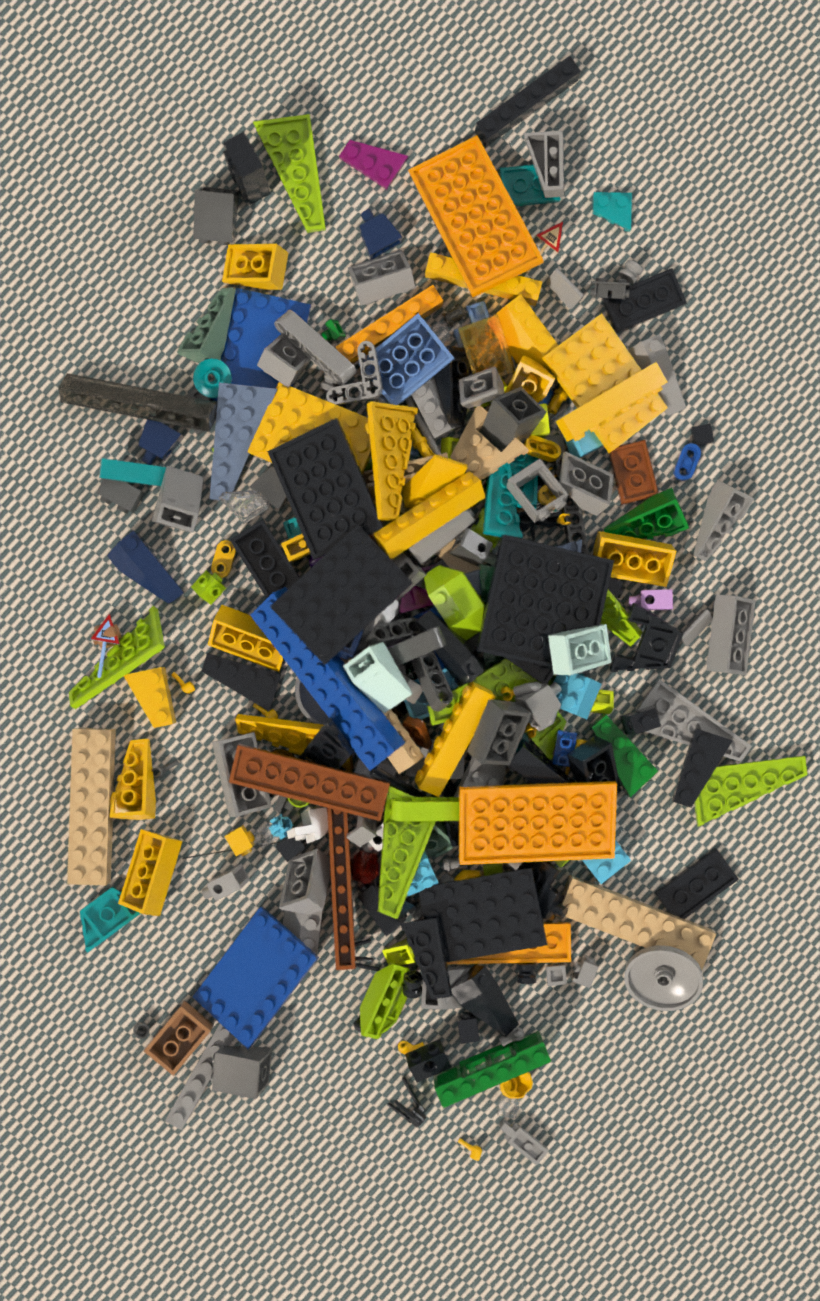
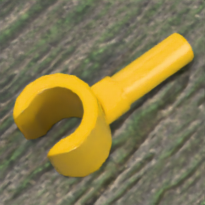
(186, 687)
(271, 714)
(475, 1150)

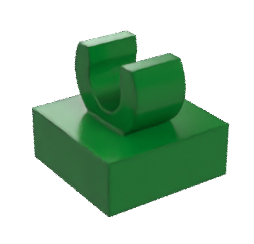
(334, 331)

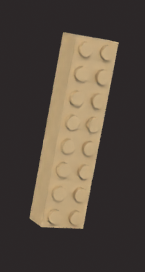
(90, 806)
(634, 919)

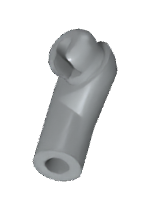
(516, 1035)

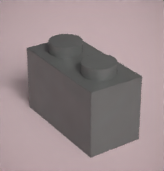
(120, 493)

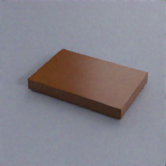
(633, 472)

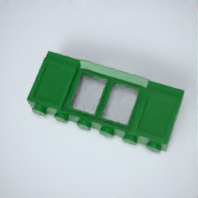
(490, 1069)

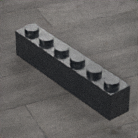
(527, 101)

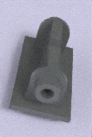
(618, 288)

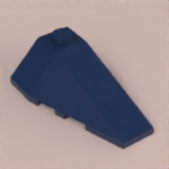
(140, 564)

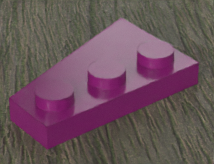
(373, 162)

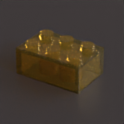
(486, 346)

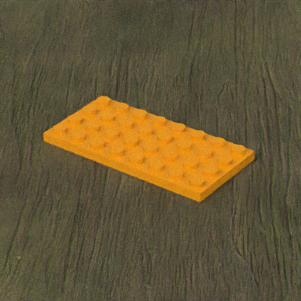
(475, 216)
(537, 822)

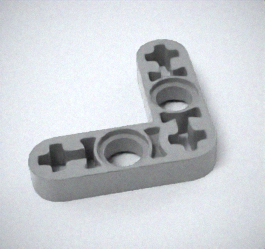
(363, 386)

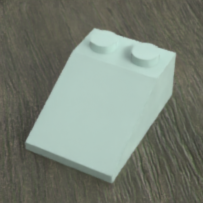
(579, 649)

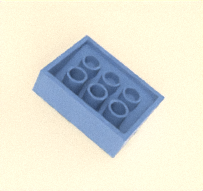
(409, 360)

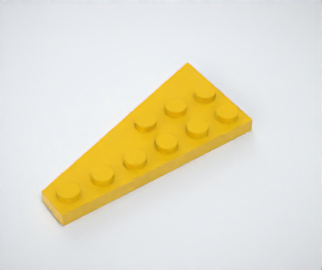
(390, 448)
(282, 732)

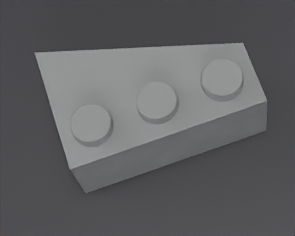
(548, 160)

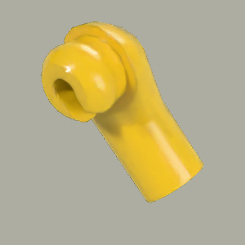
(464, 874)
(406, 1047)

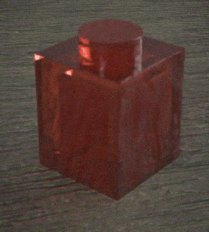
(364, 867)

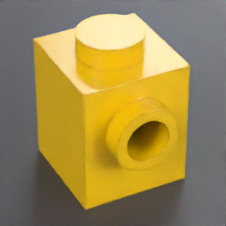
(240, 840)

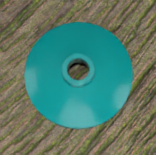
(218, 370)

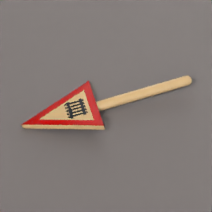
(551, 238)

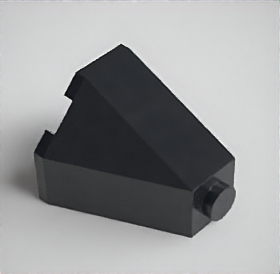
(370, 898)

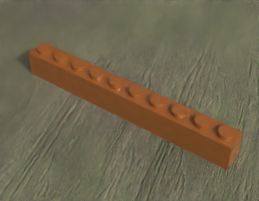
(341, 890)

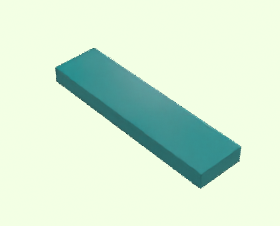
(131, 472)

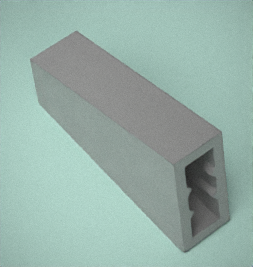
(437, 540)

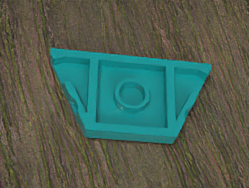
(104, 918)

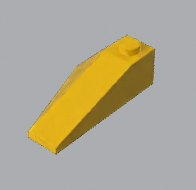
(532, 378)
(135, 788)

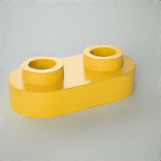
(540, 447)
(224, 559)

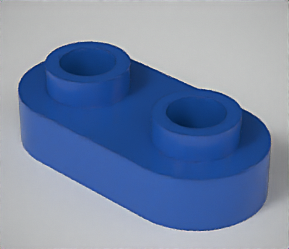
(686, 462)

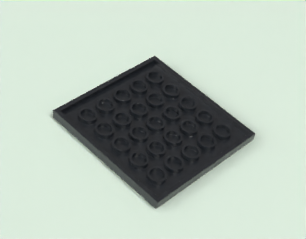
(539, 594)

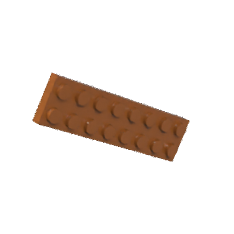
(309, 782)

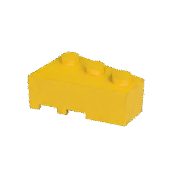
(154, 695)

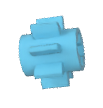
(280, 826)

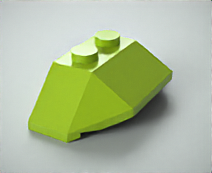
(455, 600)
(383, 1001)

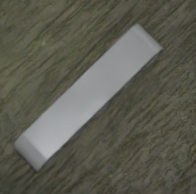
(315, 347)

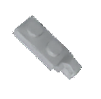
(523, 1142)

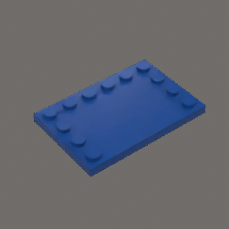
(252, 331)
(255, 977)

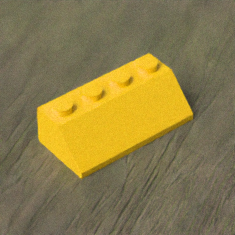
(525, 332)
(636, 558)
(242, 637)
(150, 873)

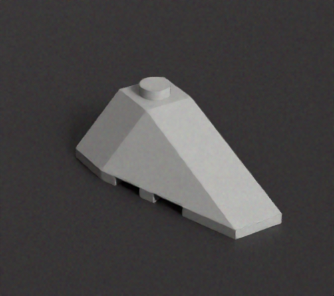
(654, 351)
(721, 512)

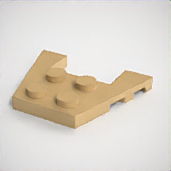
(480, 454)

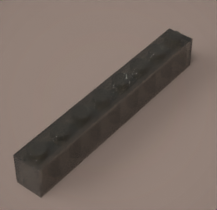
(137, 402)

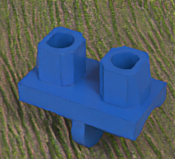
(564, 744)

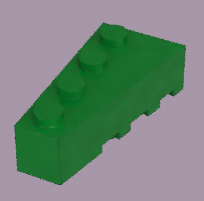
(631, 764)

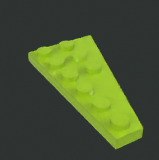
(293, 155)
(122, 658)
(494, 678)
(742, 783)
(401, 854)

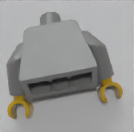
(539, 700)

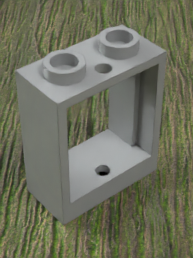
(527, 474)

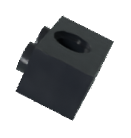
(428, 1060)

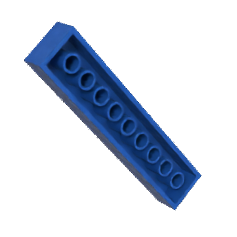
(332, 688)

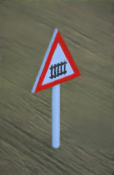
(98, 636)

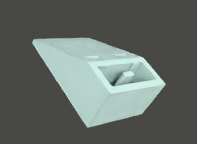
(378, 677)

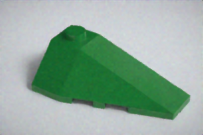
(653, 517)

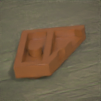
(418, 732)

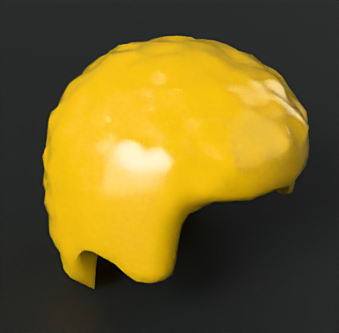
(517, 1086)

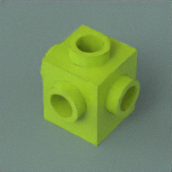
(209, 586)

